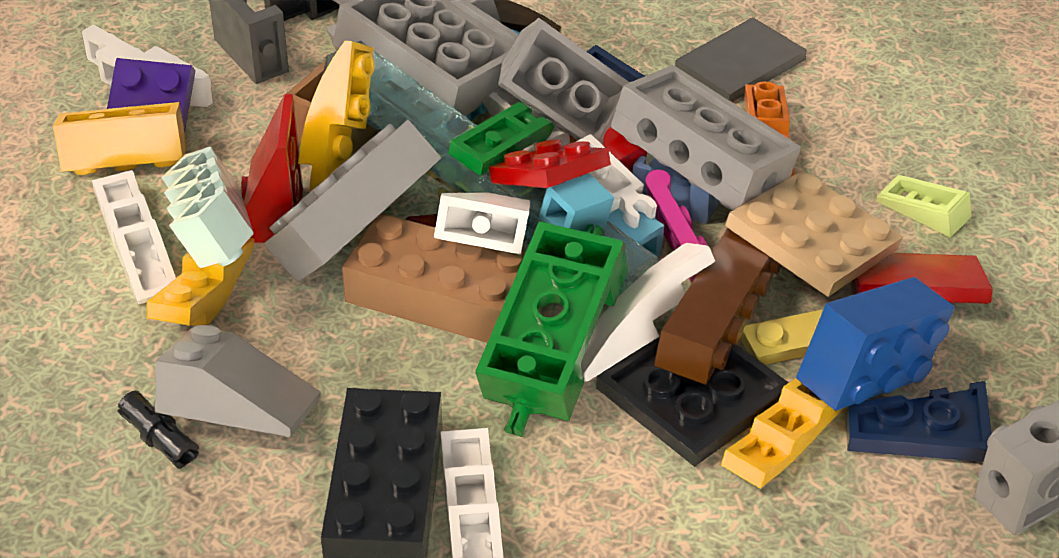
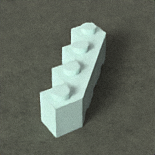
(207, 209)

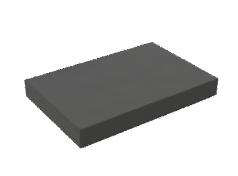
(741, 57)

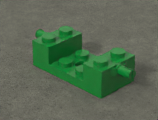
(537, 358)

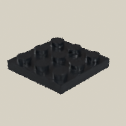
(688, 414)

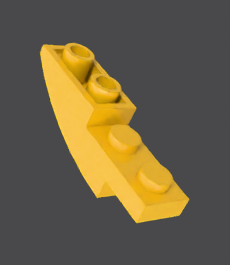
(336, 109)
(198, 292)

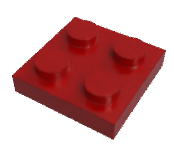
(549, 164)

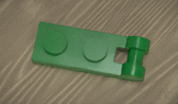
(499, 135)

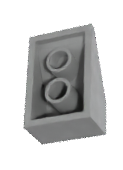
(230, 384)

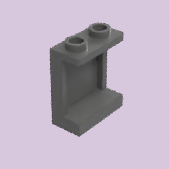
(251, 38)

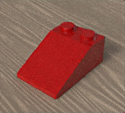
(274, 173)

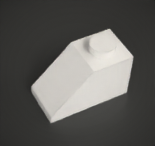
(483, 220)

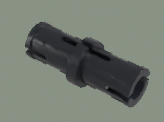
(157, 429)

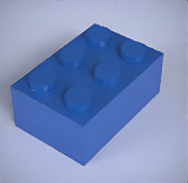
(875, 342)

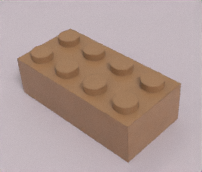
(429, 279)

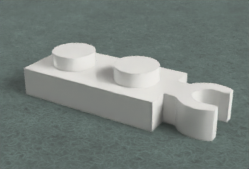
(624, 188)

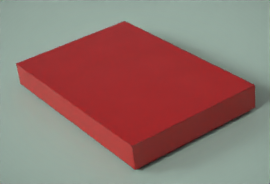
(951, 276)

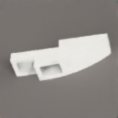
(105, 47)

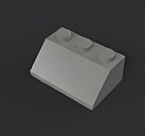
(561, 81)

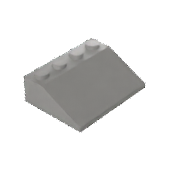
(436, 42)

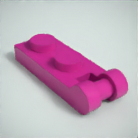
(675, 219)

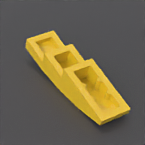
(779, 435)

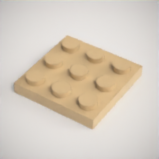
(814, 232)

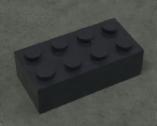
(383, 475)

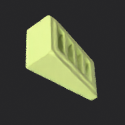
(940, 207)

